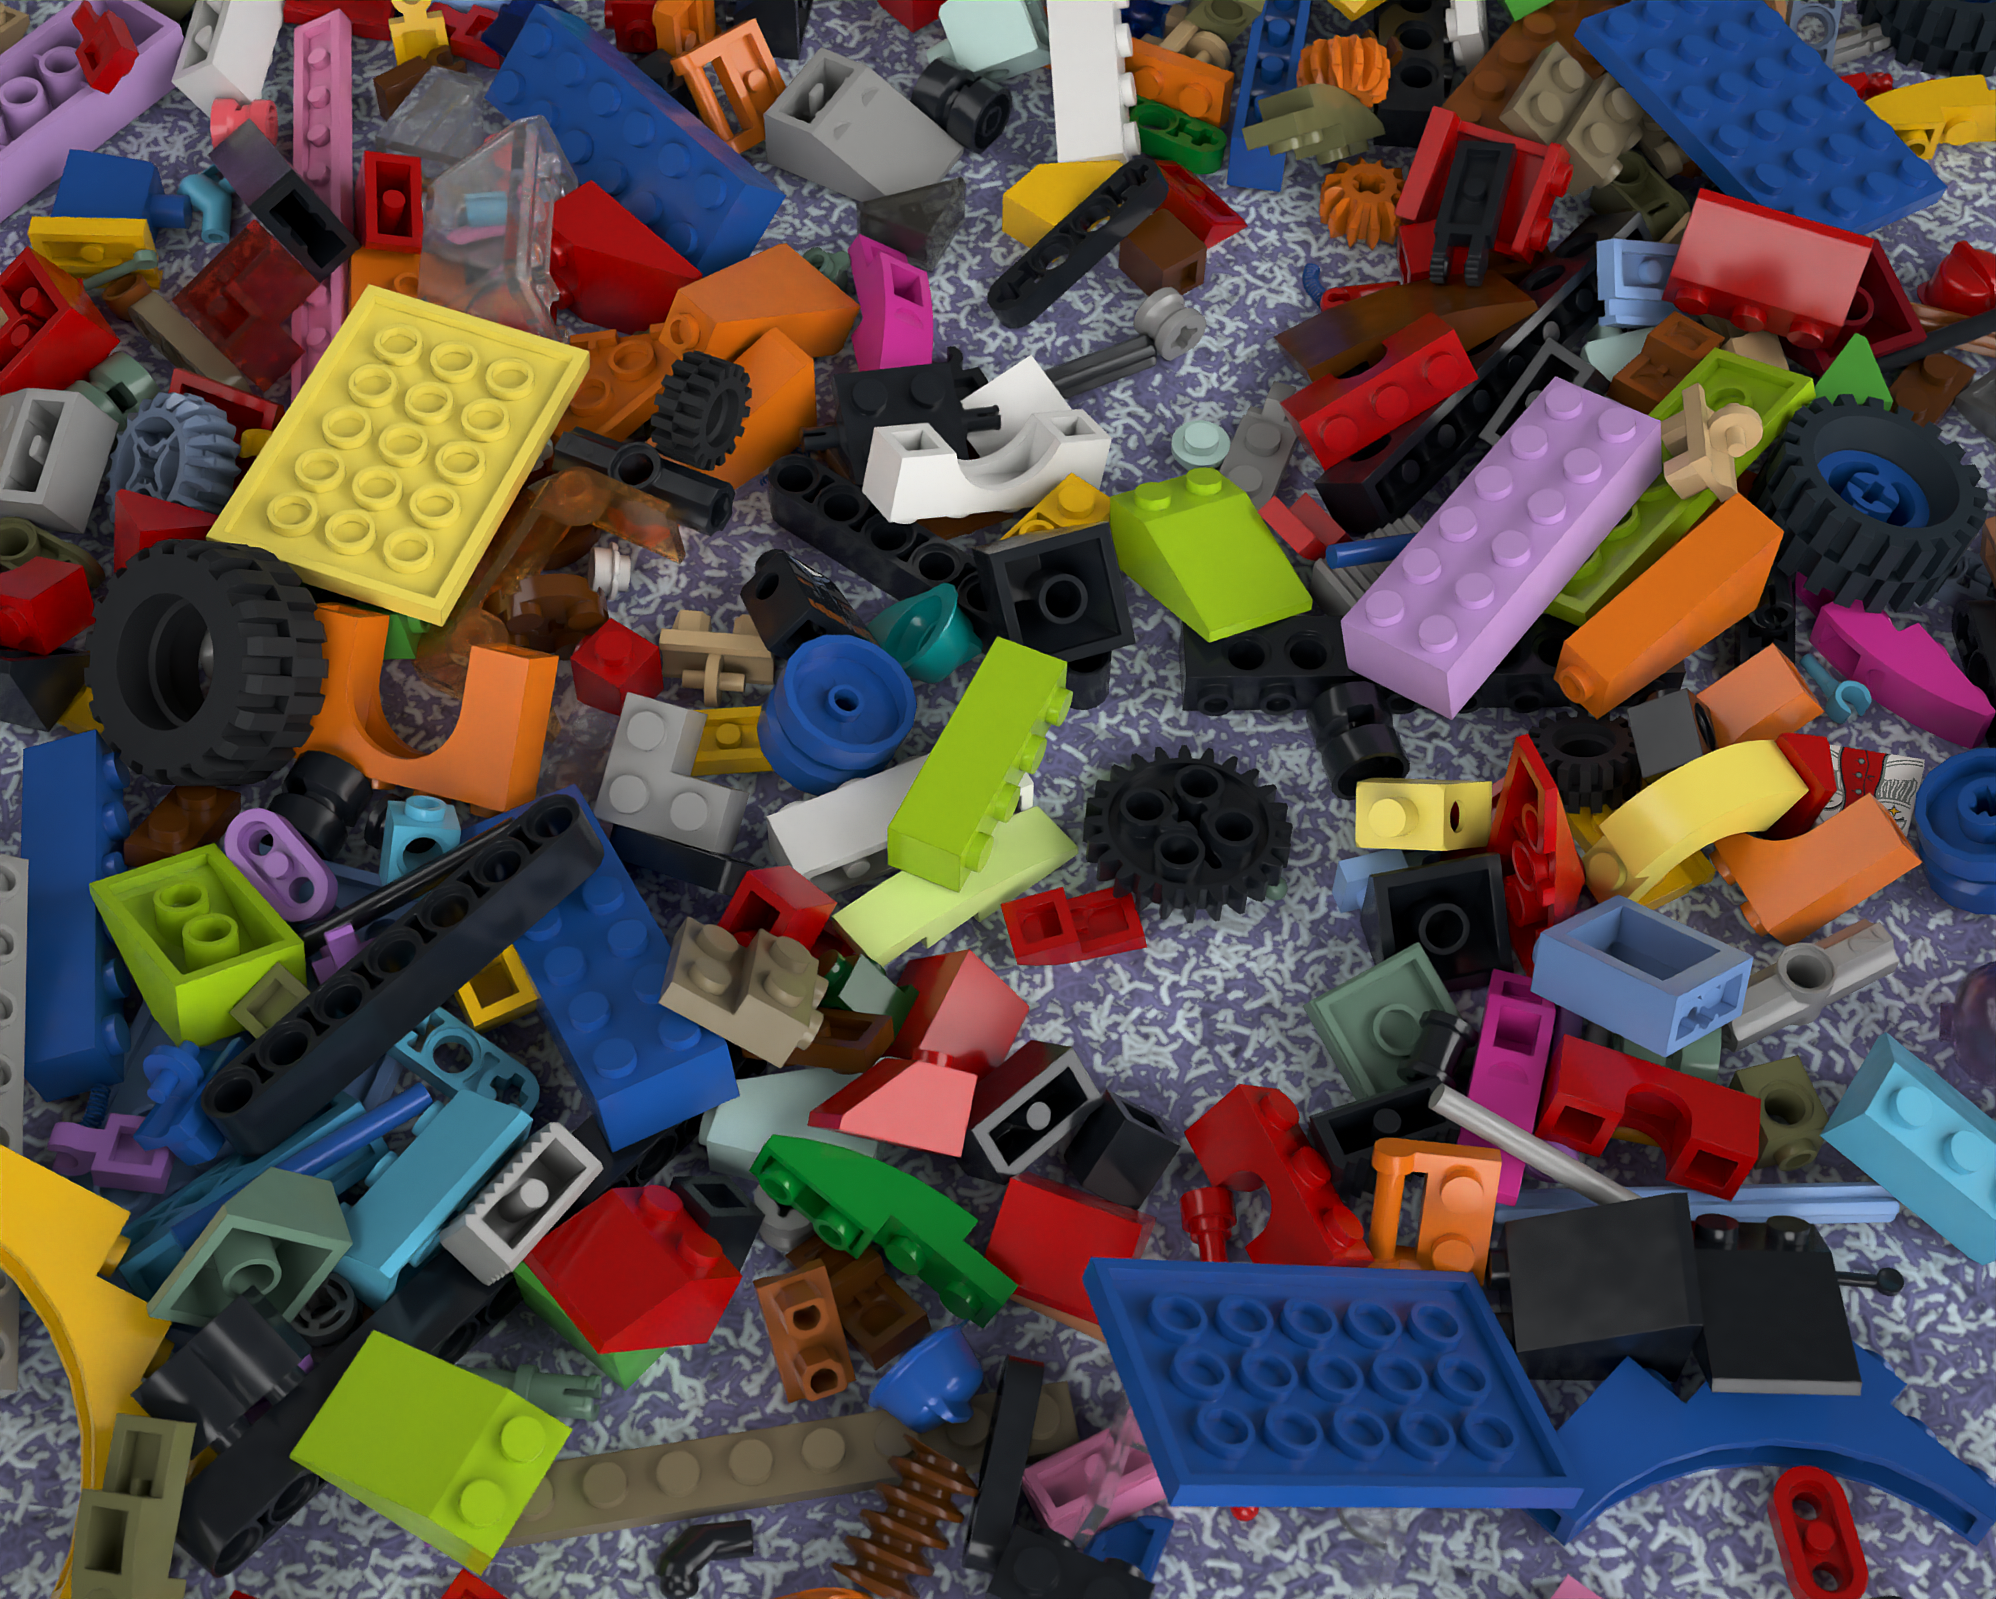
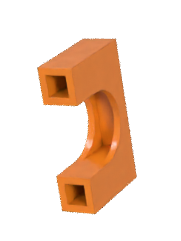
(494, 747)
(1825, 872)

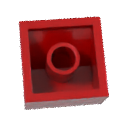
(636, 1272)

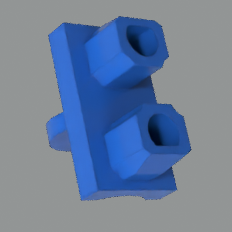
(176, 1087)

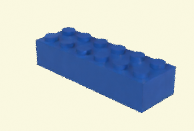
(635, 140)
(598, 990)

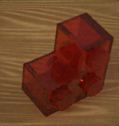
(245, 299)

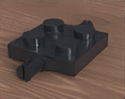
(892, 399)

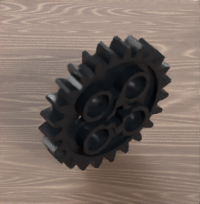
(1187, 833)

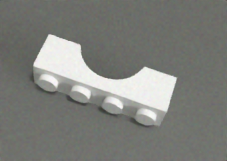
(919, 477)

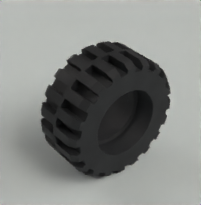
(148, 659)

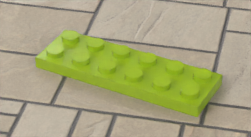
(1660, 513)

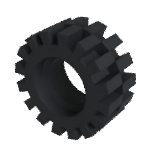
(701, 410)
(1589, 759)

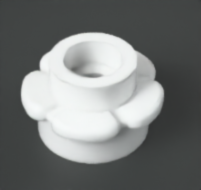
(608, 570)

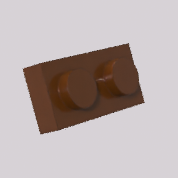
(1930, 387)
(182, 822)
(845, 1042)

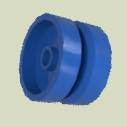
(835, 713)
(1959, 830)

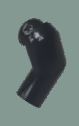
(695, 1548)

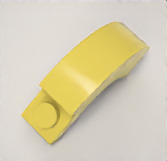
(1687, 809)

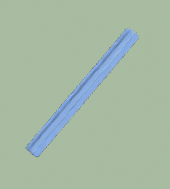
(1752, 1203)

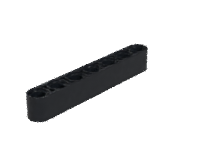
(896, 556)
(402, 976)

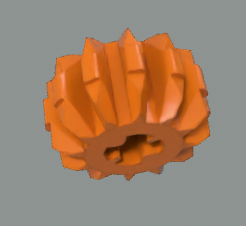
(1349, 64)
(1362, 202)

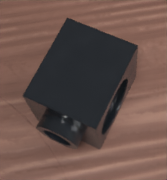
(1670, 731)

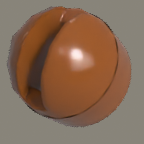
(124, 293)

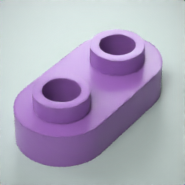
(283, 868)

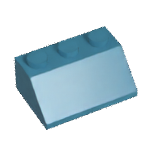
(1921, 1145)
(423, 1190)

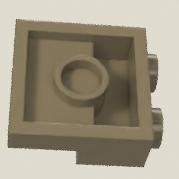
(1584, 115)
(748, 995)

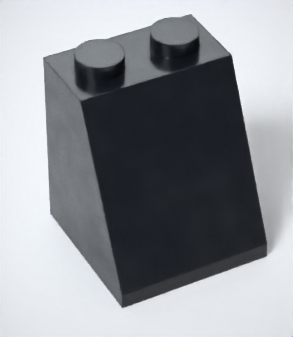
(1599, 1288)

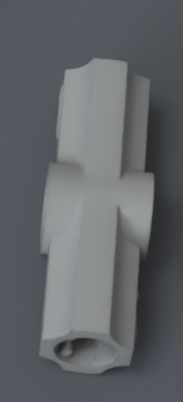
(1827, 969)

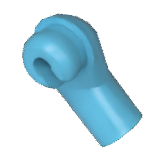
(213, 203)

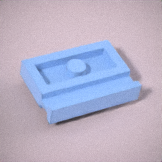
(1633, 282)

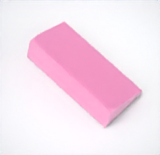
(1061, 1483)

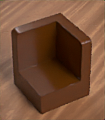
(1163, 255)

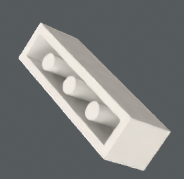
(228, 50)
(1091, 81)
(843, 833)

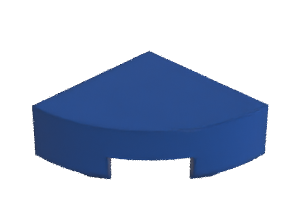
(1134, 1541)

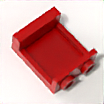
(1537, 179)

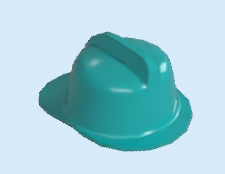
(927, 634)

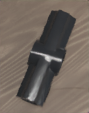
(696, 498)

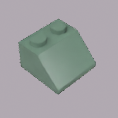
(274, 1234)

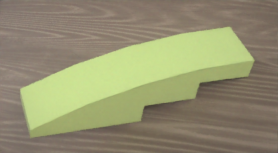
(916, 910)

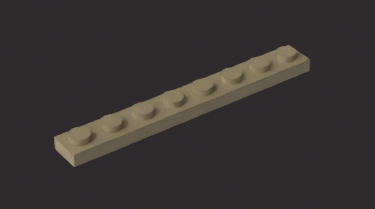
(760, 1468)

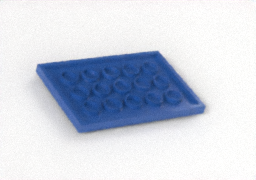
(1761, 111)
(1326, 1387)

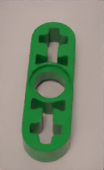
(1183, 138)

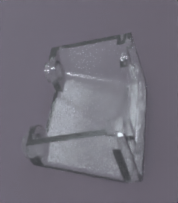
(493, 229)

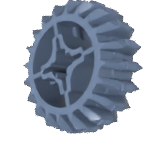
(176, 453)

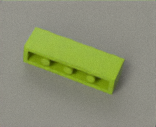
(978, 764)

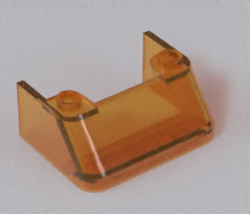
(522, 549)

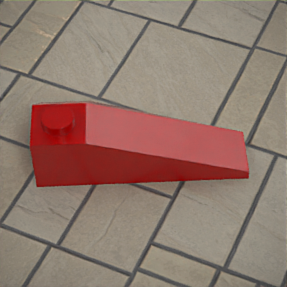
(1535, 850)

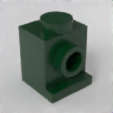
(862, 986)

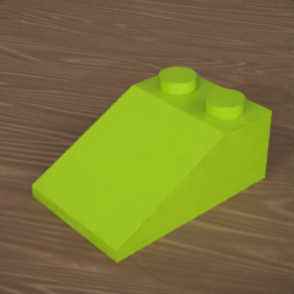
(1205, 554)
(195, 940)
(432, 1448)

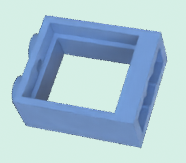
(1641, 974)

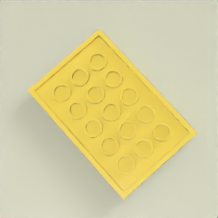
(403, 452)

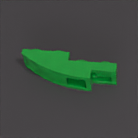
(866, 1200)

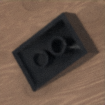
(1771, 1309)

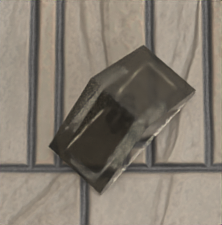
(916, 220)

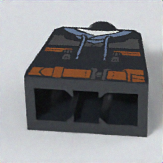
(791, 596)

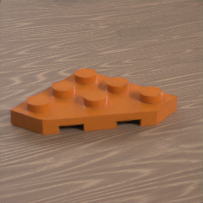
(620, 383)

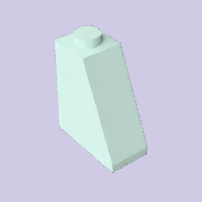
(779, 1107)

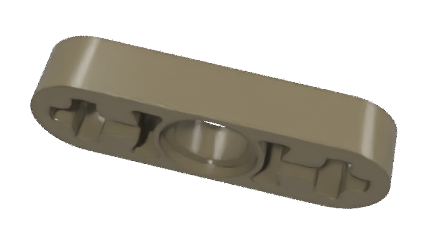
(182, 341)

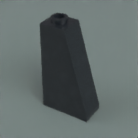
(284, 201)

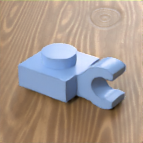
(1353, 873)

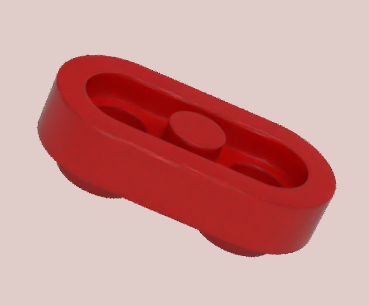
(1820, 1543)

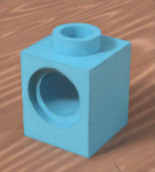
(411, 820)

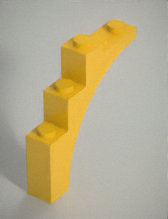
(53, 1248)

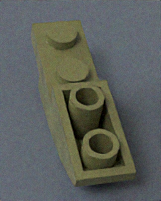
(1314, 122)
(132, 1523)

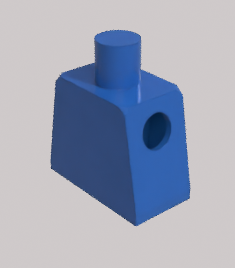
(118, 188)

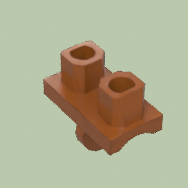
(805, 1332)

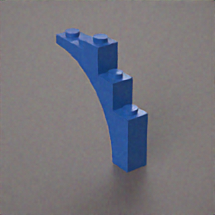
(1642, 1435)

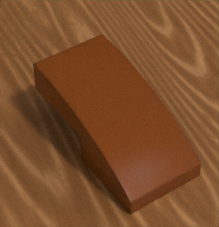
(1664, 362)

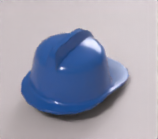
(932, 1382)

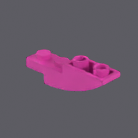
(893, 308)
(1899, 668)
(1510, 1065)

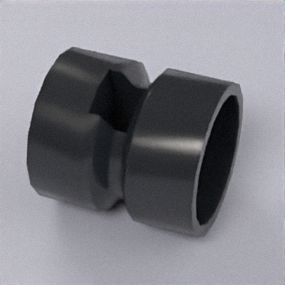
(963, 106)
(1355, 737)
(320, 800)

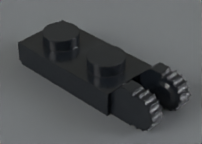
(1472, 207)

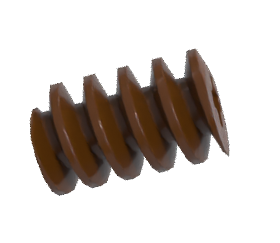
(907, 1522)

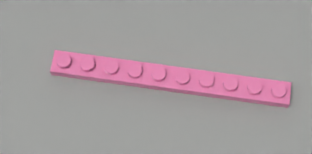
(325, 161)

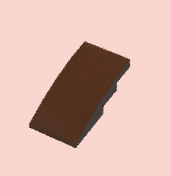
(1354, 330)

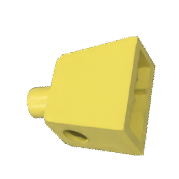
(1417, 814)

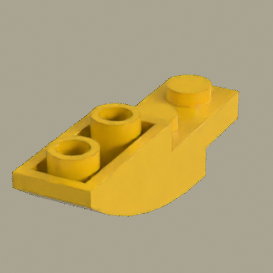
(1939, 112)

